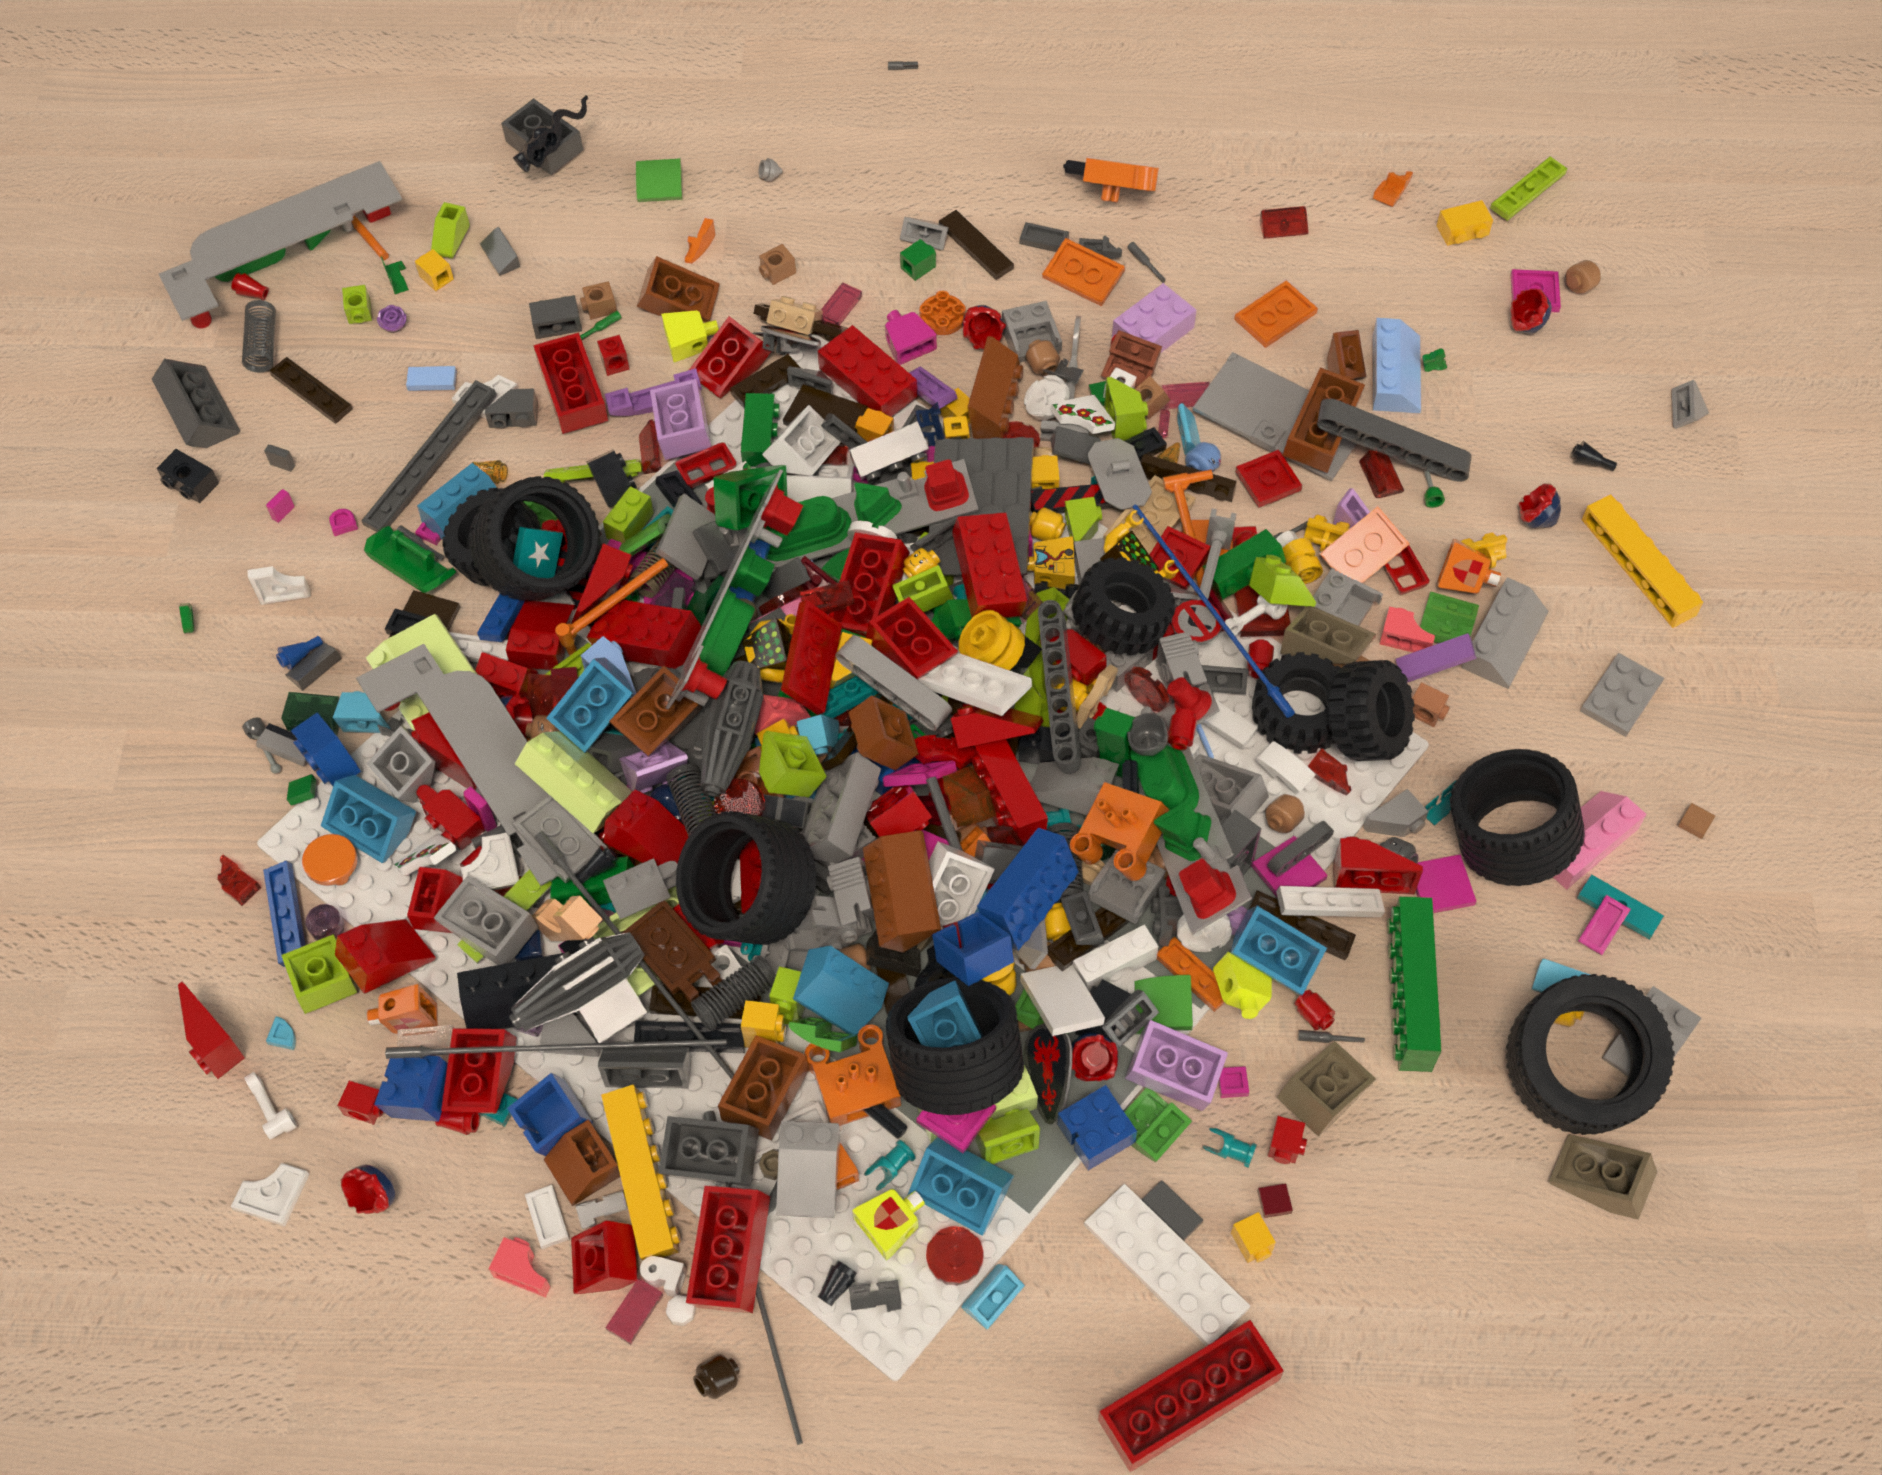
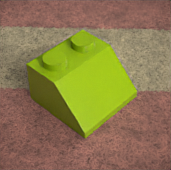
(1125, 409)
(1279, 583)
(789, 765)
(318, 975)
(1008, 1136)

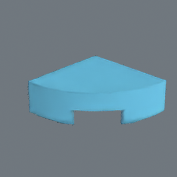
(281, 1035)

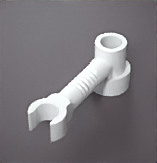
(1273, 610)
(276, 1122)

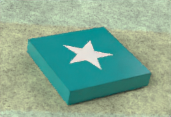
(537, 551)

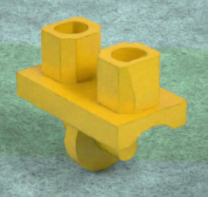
(1324, 533)
(1490, 545)

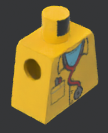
(1053, 562)

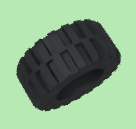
(457, 532)
(1114, 627)
(1295, 674)
(1370, 710)

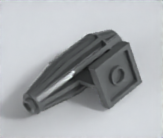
(729, 727)
(587, 982)

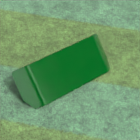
(406, 559)

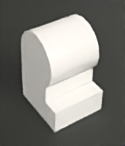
(664, 1272)

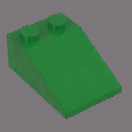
(740, 493)

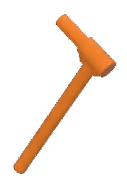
(1177, 484)
(567, 632)

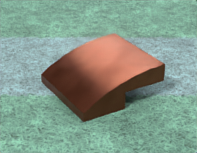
(1133, 356)

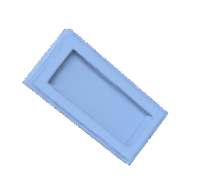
(431, 378)

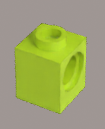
(357, 304)

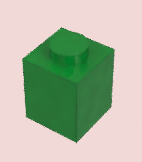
(918, 259)

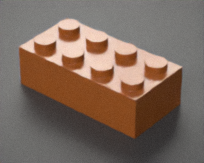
(1307, 441)

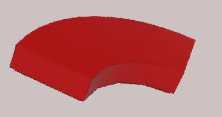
(941, 749)

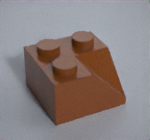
(883, 733)

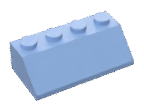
(1396, 367)

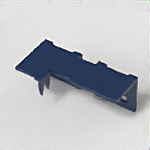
(934, 411)

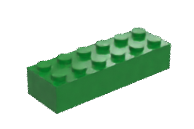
(1414, 984)

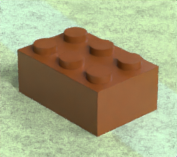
(764, 1086)

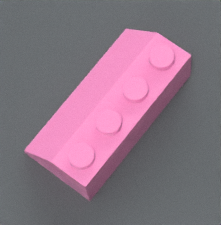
(1607, 824)

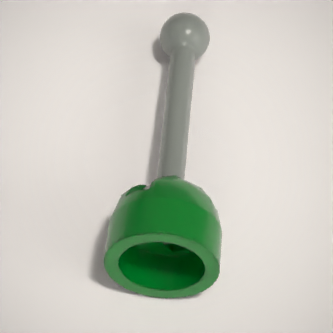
(1434, 496)

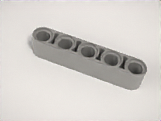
(893, 683)

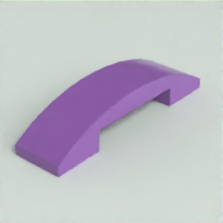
(639, 402)

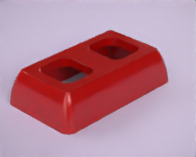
(702, 460)
(1412, 567)

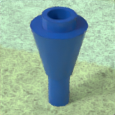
(292, 654)

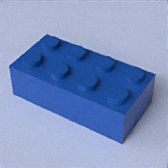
(1030, 886)

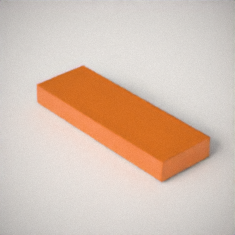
(1183, 962)

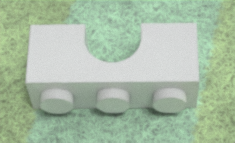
(1129, 950)

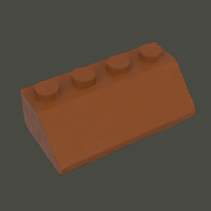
(994, 390)
(901, 890)

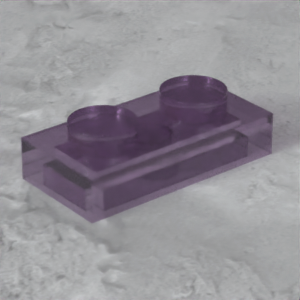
(665, 595)

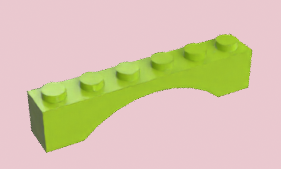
(1035, 699)

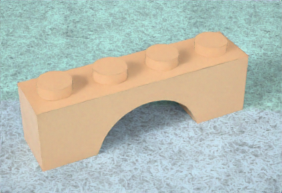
(567, 922)

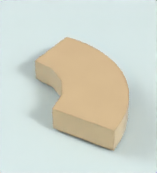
(1100, 689)

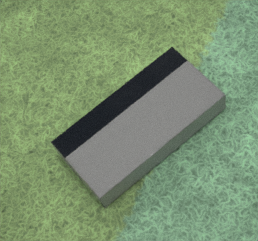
(280, 742)

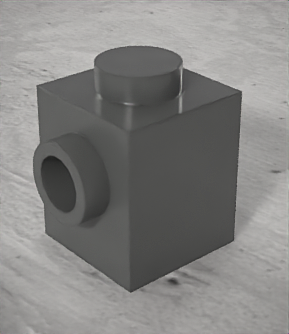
(1088, 740)

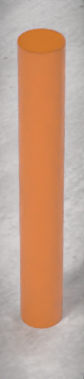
(369, 238)

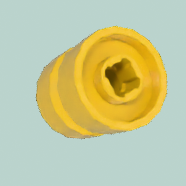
(1302, 560)

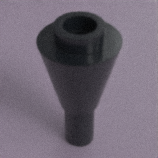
(1587, 455)
(601, 861)

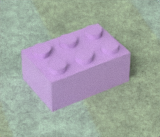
(1158, 318)
(680, 419)
(1176, 1065)

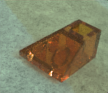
(968, 797)

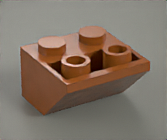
(581, 1163)

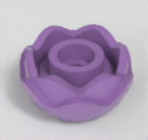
(391, 318)

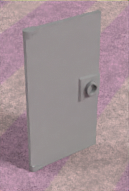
(1260, 407)

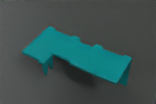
(1441, 810)

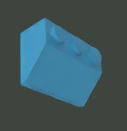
(443, 502)
(591, 703)
(367, 817)
(1277, 949)
(839, 989)
(944, 1019)
(960, 1185)

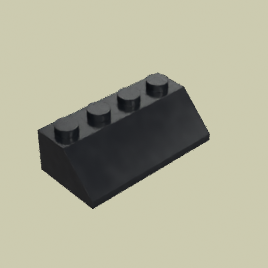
(492, 991)

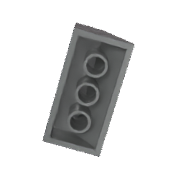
(194, 403)

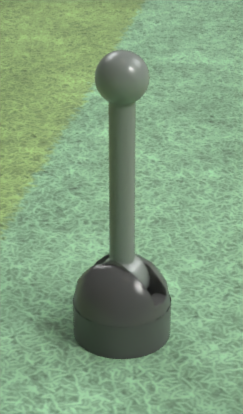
(253, 729)

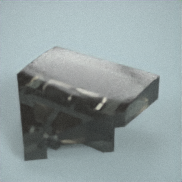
(901, 962)

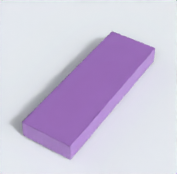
(932, 389)
(1437, 657)

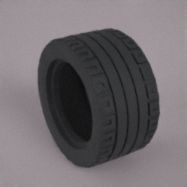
(1637, 1021)

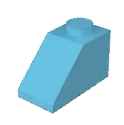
(357, 714)
(821, 733)

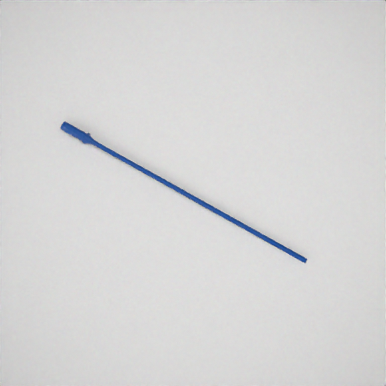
(1273, 691)

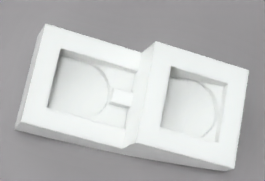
(1286, 766)

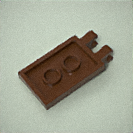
(673, 950)

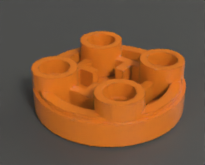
(943, 313)
(329, 860)

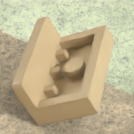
(792, 315)

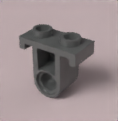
(1167, 915)

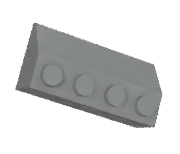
(1507, 633)
(841, 809)

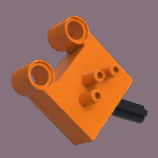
(1113, 176)
(1121, 821)
(858, 1084)

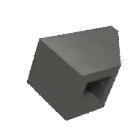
(513, 409)
(610, 748)

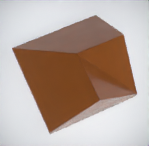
(1346, 355)

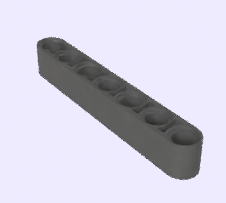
(1394, 440)
(1059, 697)

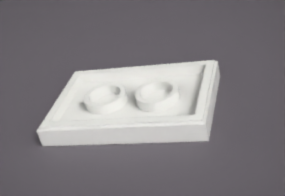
(1062, 999)

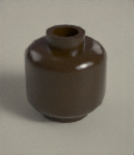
(716, 1376)

